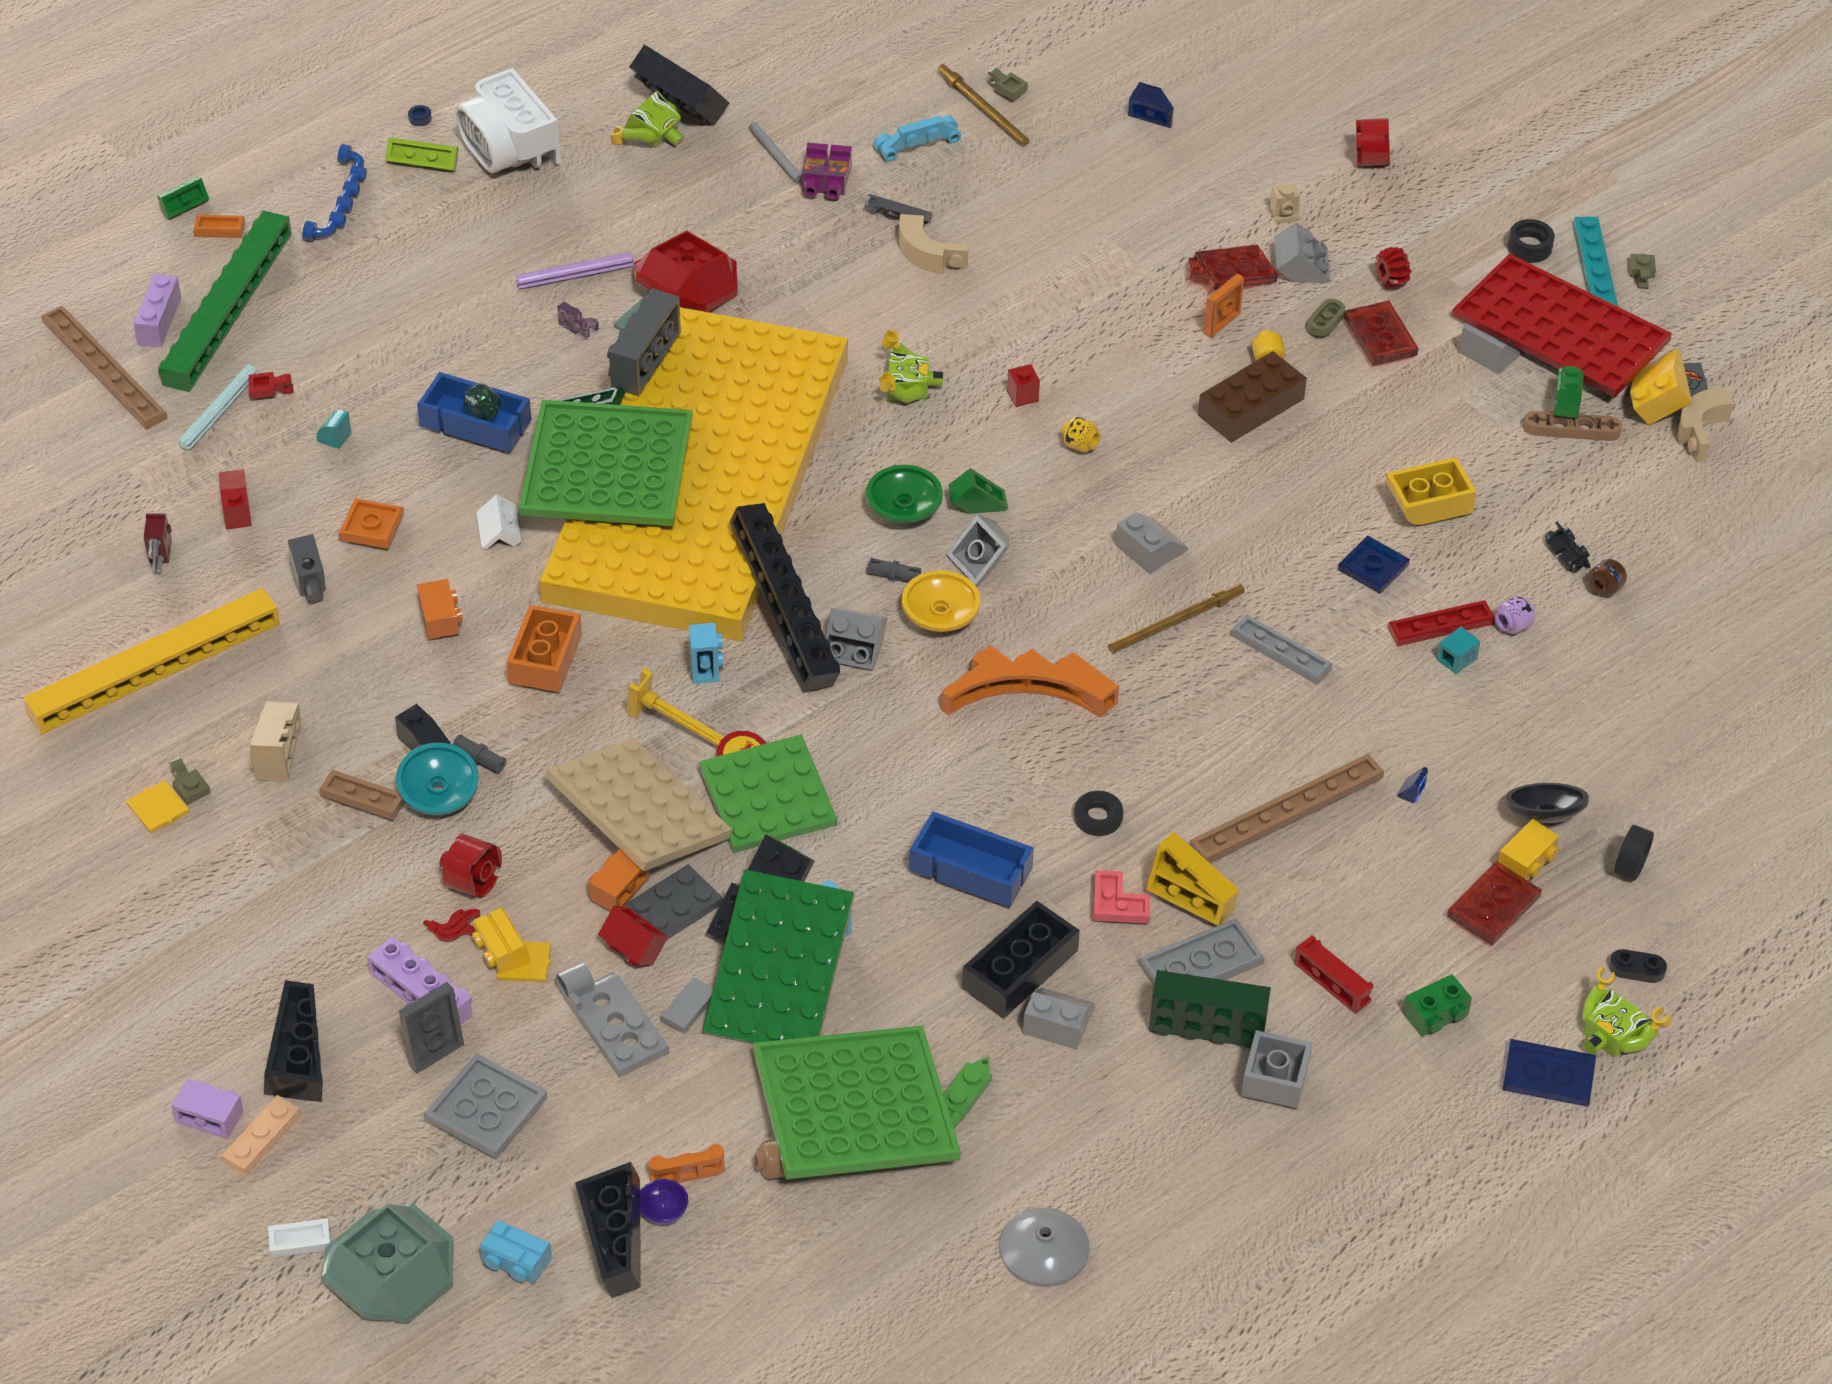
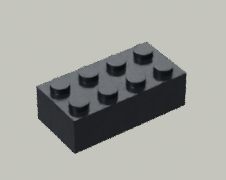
(678, 86)
(1020, 958)

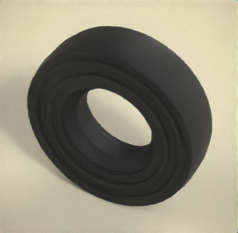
(1093, 826)

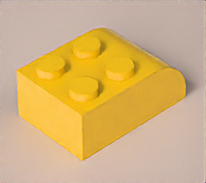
(1432, 491)

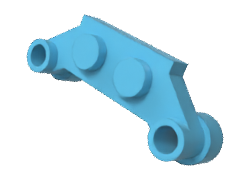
(917, 134)

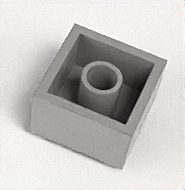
(1276, 1069)

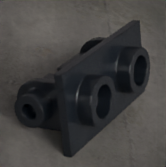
(1574, 554)

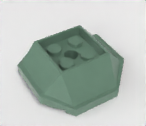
(397, 1285)

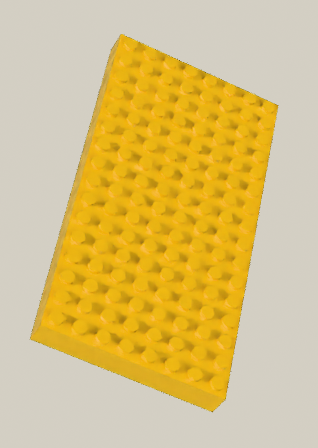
(755, 424)

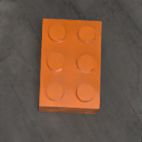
(544, 648)

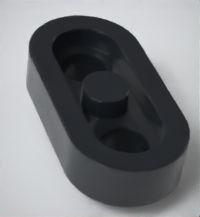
(1638, 966)

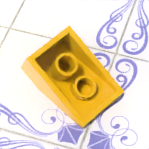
(1661, 388)

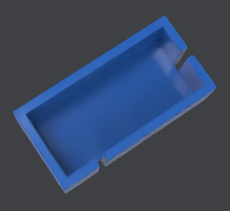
(444, 409)
(971, 859)

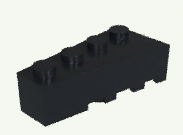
(294, 1053)

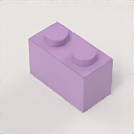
(207, 1108)

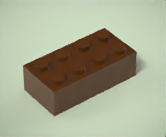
(1252, 396)

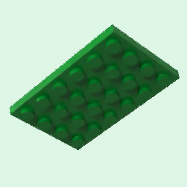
(778, 960)

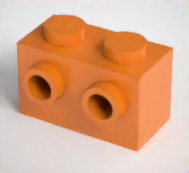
(438, 608)
(616, 881)

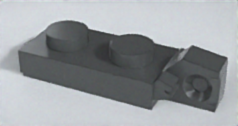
(894, 208)

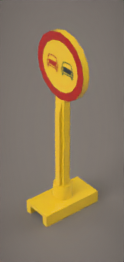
(643, 697)

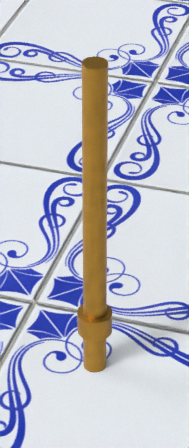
(956, 81)
(1217, 599)

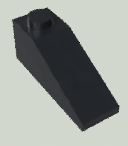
(418, 728)

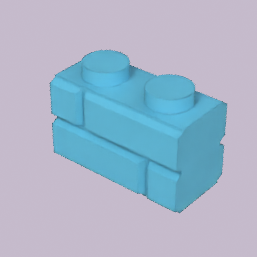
(515, 1252)

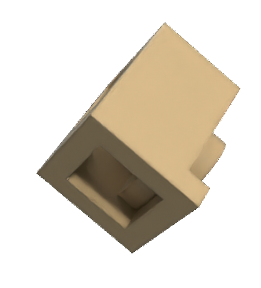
(1284, 203)

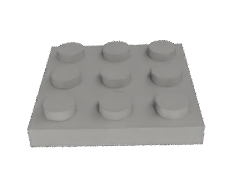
(486, 1105)

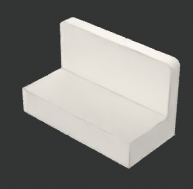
(498, 521)

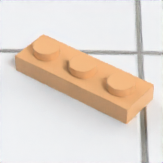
(261, 1135)

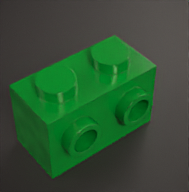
(1437, 1005)

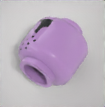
(1515, 615)

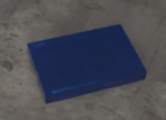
(1549, 1072)

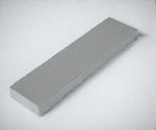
(1281, 649)

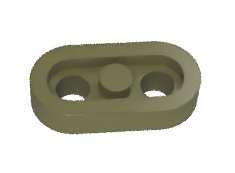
(1326, 317)

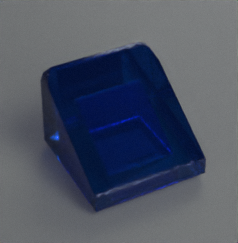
(1414, 786)

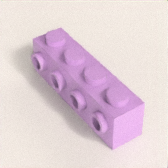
(412, 976)

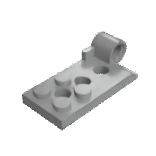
(581, 994)

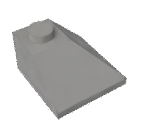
(979, 548)

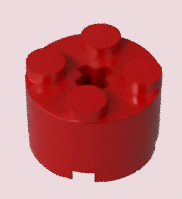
(1373, 142)
(471, 865)

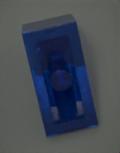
(1151, 105)

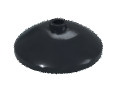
(1547, 802)

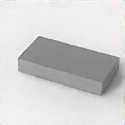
(688, 1005)

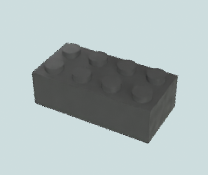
(644, 341)

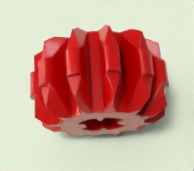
(1393, 267)

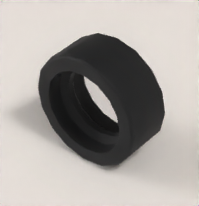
(1535, 229)
(1634, 852)

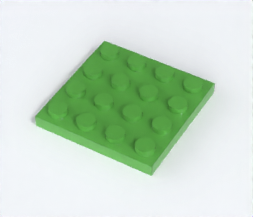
(768, 792)

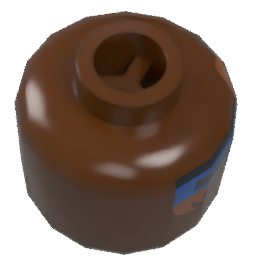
(1609, 576)

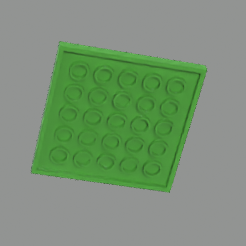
(606, 463)
(855, 1102)

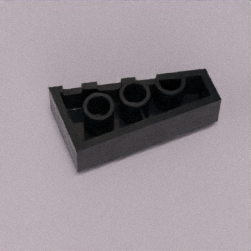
(613, 1221)

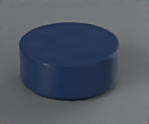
(419, 115)

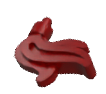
(455, 927)

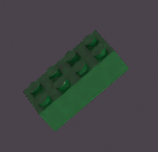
(1208, 1008)

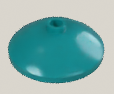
(434, 767)

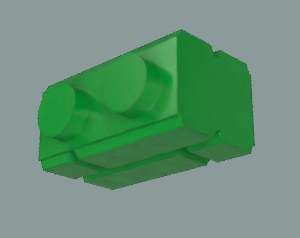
(1568, 392)

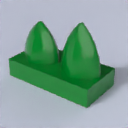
(183, 197)

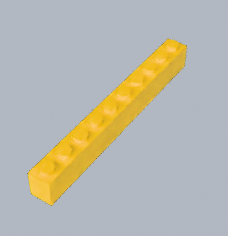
(151, 661)

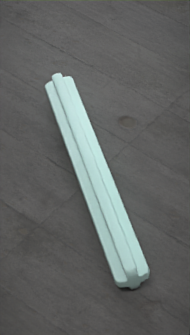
(216, 408)

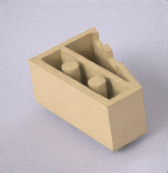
(275, 741)

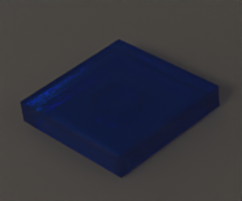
(1373, 564)

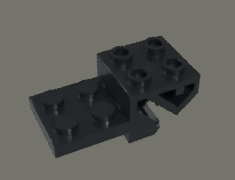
(771, 858)

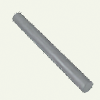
(776, 152)

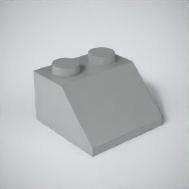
(1147, 542)
(1057, 1017)

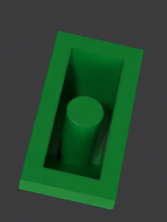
(977, 494)

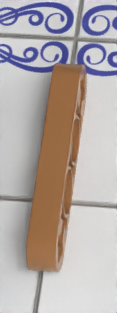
(1572, 427)

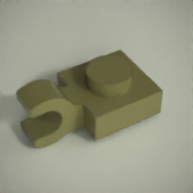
(1007, 85)
(1643, 267)
(187, 784)

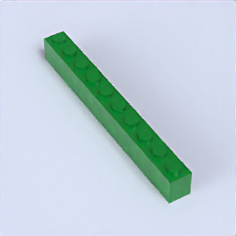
(225, 301)

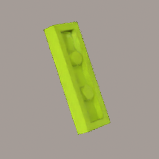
(422, 154)

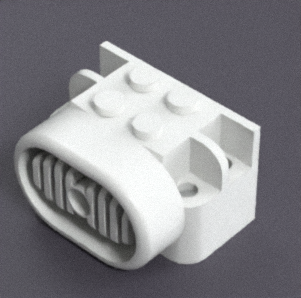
(507, 124)

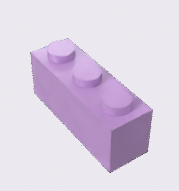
(157, 310)

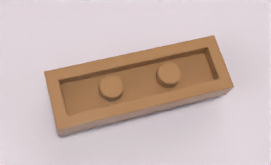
(361, 794)

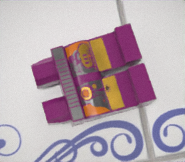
(826, 176)

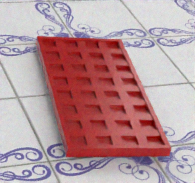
(1562, 324)

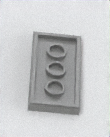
(1210, 954)

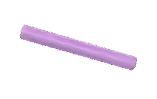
(574, 270)

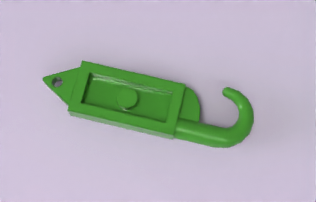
(967, 1089)

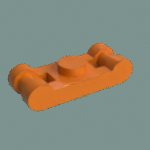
(688, 1166)

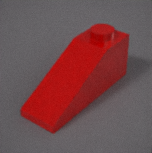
(235, 499)

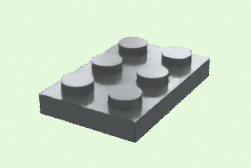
(676, 901)
(431, 1027)

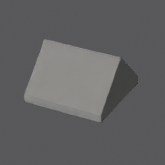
(1486, 349)

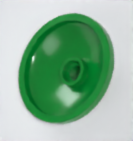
(904, 493)

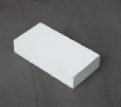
(298, 1237)

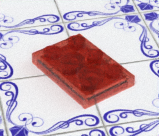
(1225, 263)
(1381, 333)
(1494, 903)

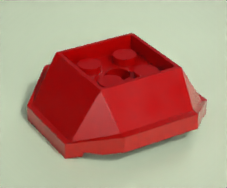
(689, 269)

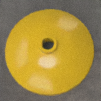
(941, 601)

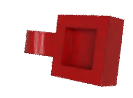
(266, 385)

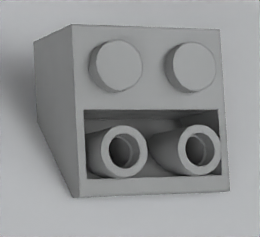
(1301, 256)
(855, 637)

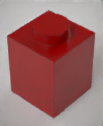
(1023, 385)

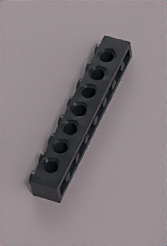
(785, 597)

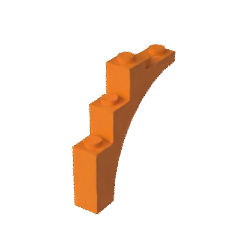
(1032, 674)

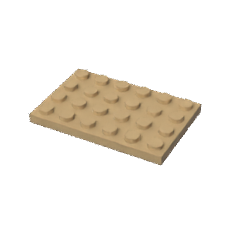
(638, 804)

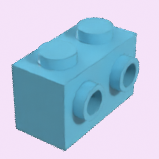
(704, 653)

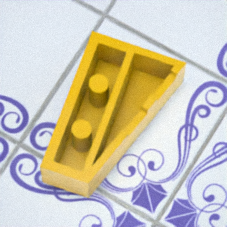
(1191, 881)

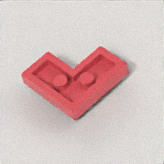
(1116, 906)

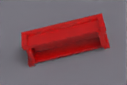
(1333, 974)

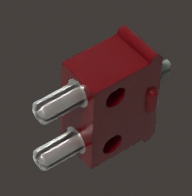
(157, 540)

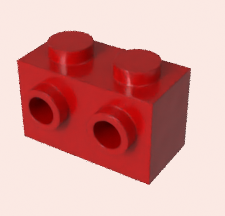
(633, 936)

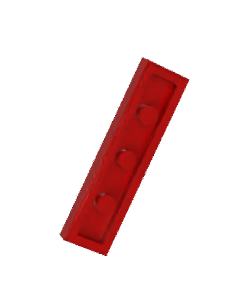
(1441, 623)

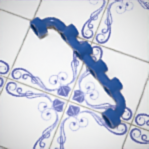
(344, 202)

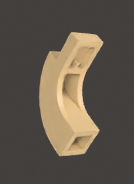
(926, 252)
(1706, 408)

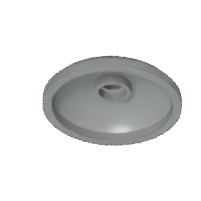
(1044, 1259)

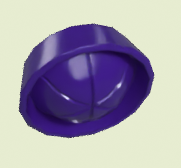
(663, 1202)

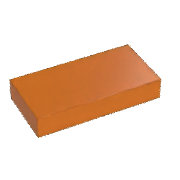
(219, 226)

